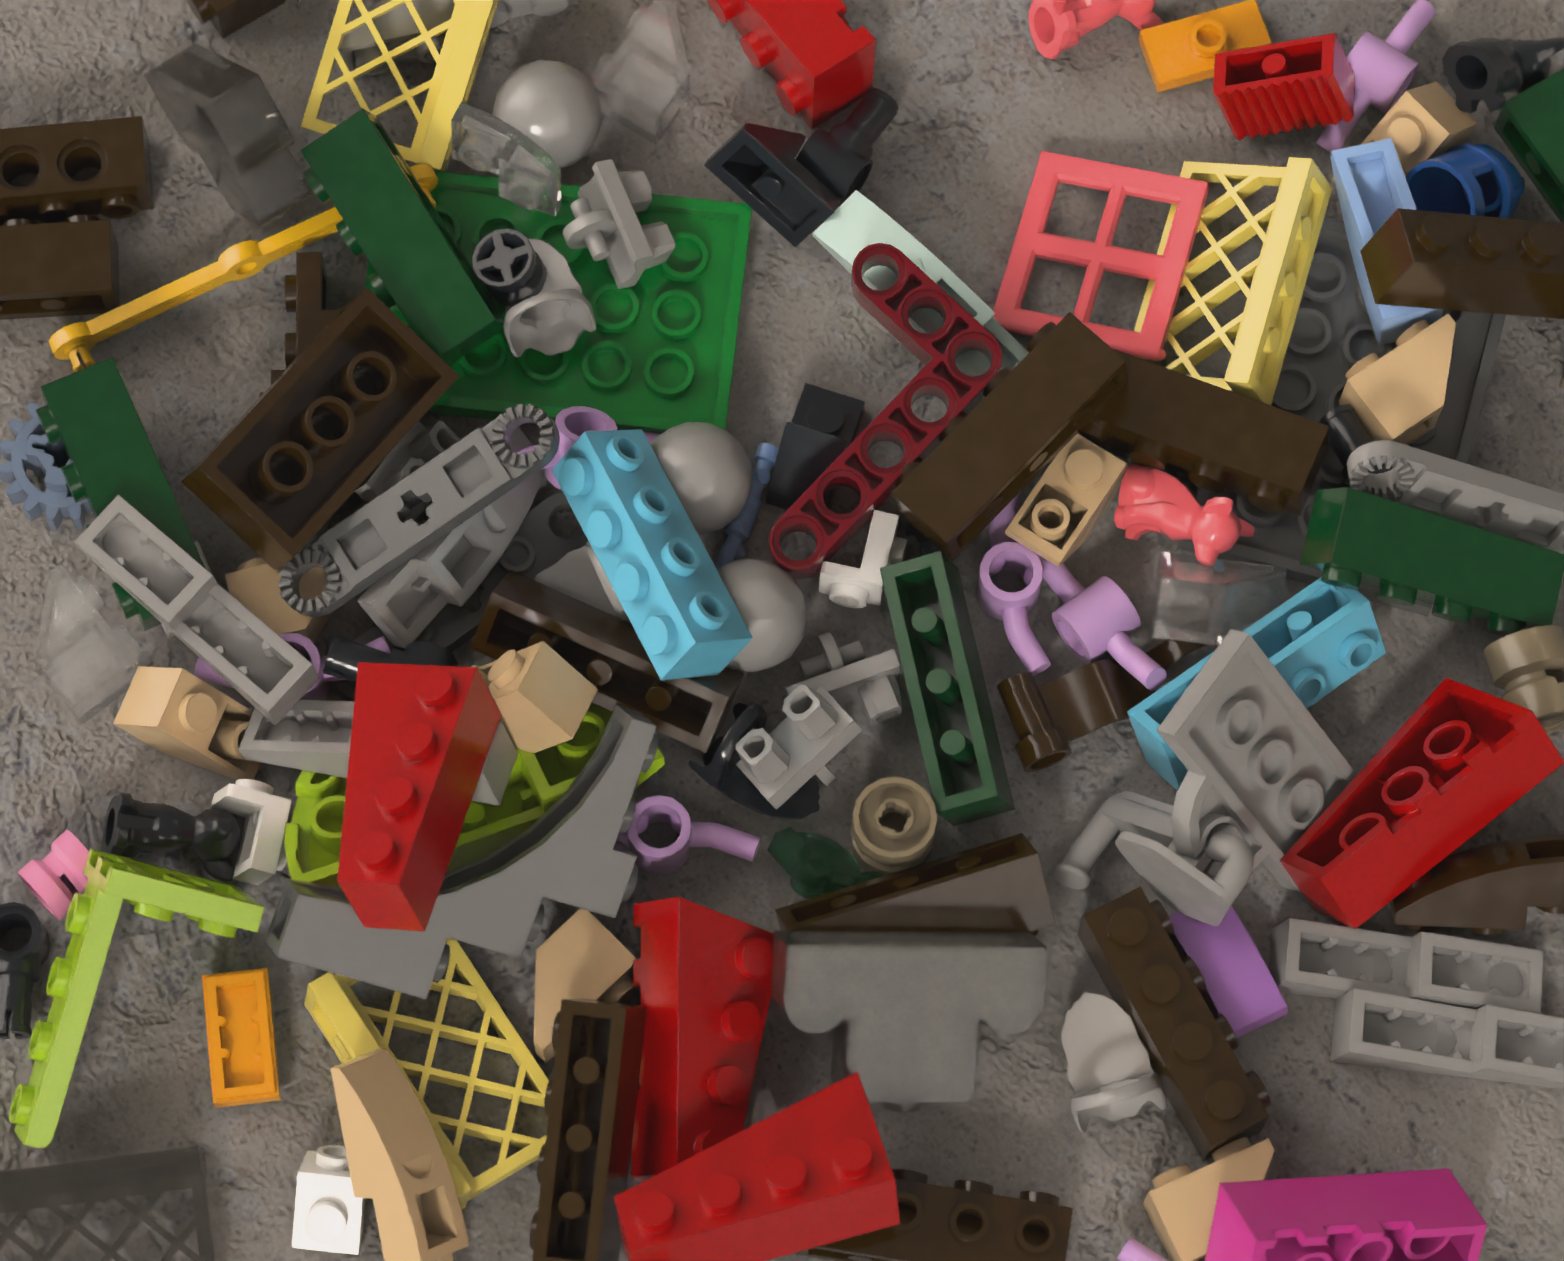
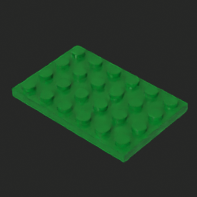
(657, 346)

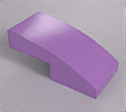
(1232, 970)

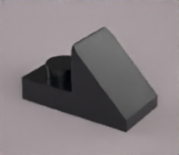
(763, 172)
(810, 443)

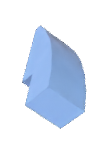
(1369, 192)

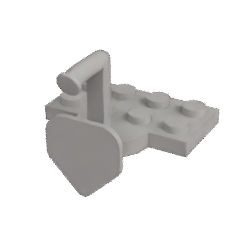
(1249, 792)

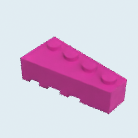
(1347, 1219)

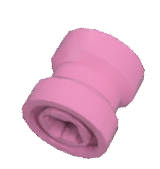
(58, 874)

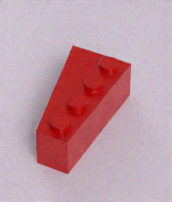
(807, 51)
(409, 785)
(1419, 800)
(702, 1031)
(769, 1189)

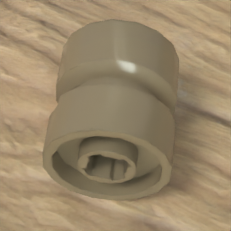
(1531, 672)
(892, 826)

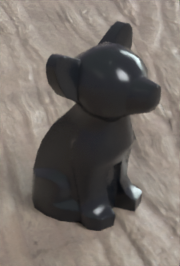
(1494, 66)
(160, 828)

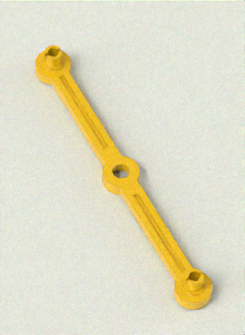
(234, 264)

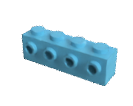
(651, 554)
(1310, 639)

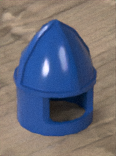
(1468, 182)

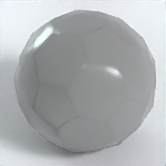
(551, 107)
(706, 472)
(771, 610)

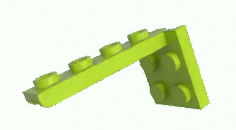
(75, 979)

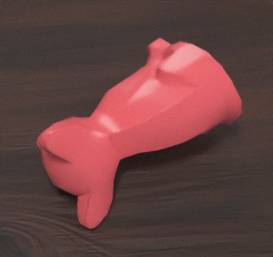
(1061, 23)
(1164, 505)

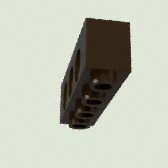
(61, 150)

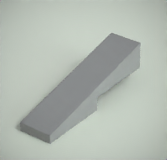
(197, 609)
(318, 739)
(1430, 967)
(1448, 1039)

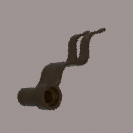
(1076, 703)

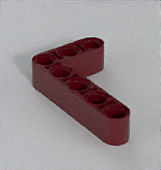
(896, 420)

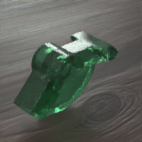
(816, 863)

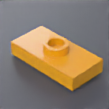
(1187, 47)
(241, 1037)

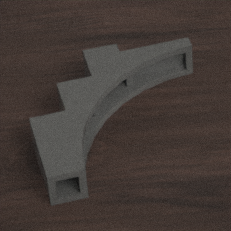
(497, 899)

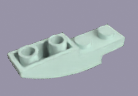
(863, 223)

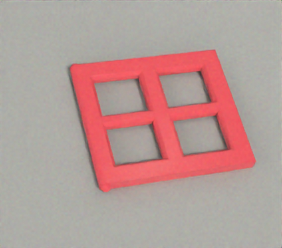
(1101, 256)

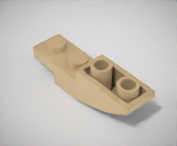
(397, 1160)

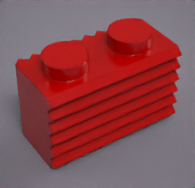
(1284, 86)

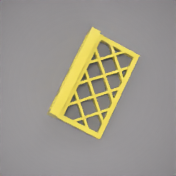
(447, 89)
(1275, 275)
(352, 1033)

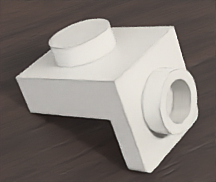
(857, 586)
(264, 829)
(325, 1205)

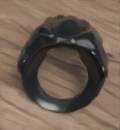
(722, 773)

